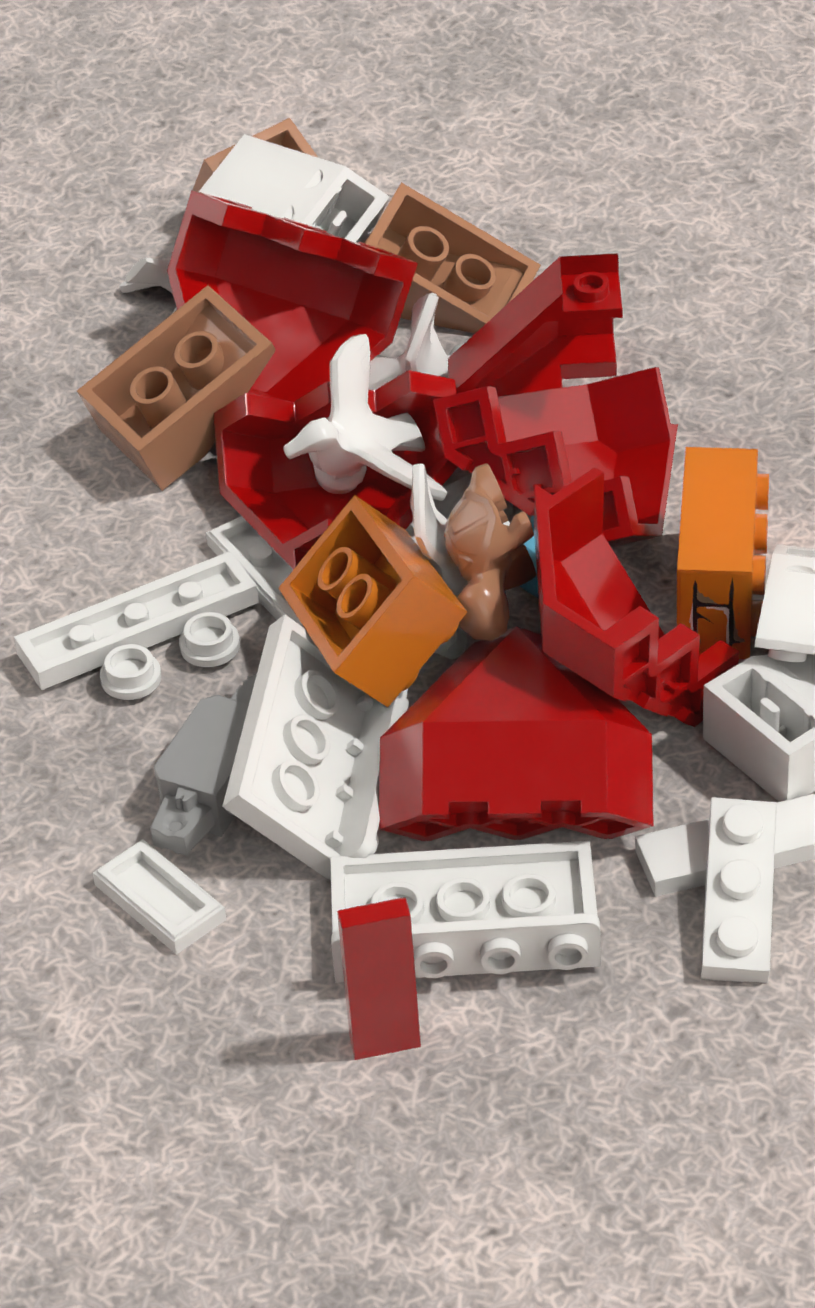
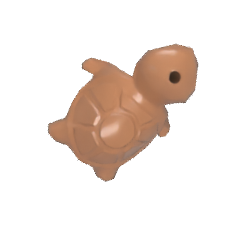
(487, 554)

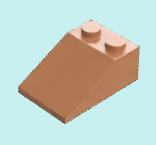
(455, 261)
(167, 386)

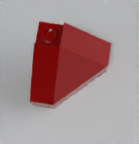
(291, 285)
(548, 331)
(563, 434)
(282, 493)
(600, 621)
(515, 751)

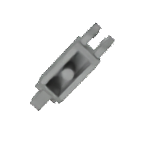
(197, 772)

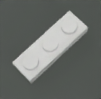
(739, 891)

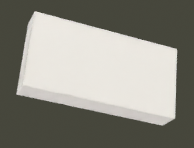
(159, 896)

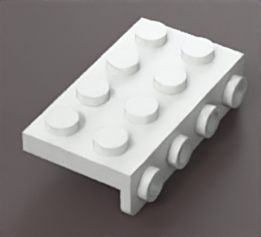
(309, 754)
(481, 906)

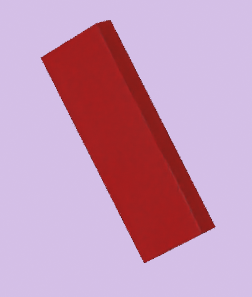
(379, 978)

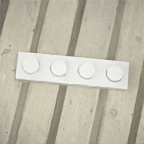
(135, 617)

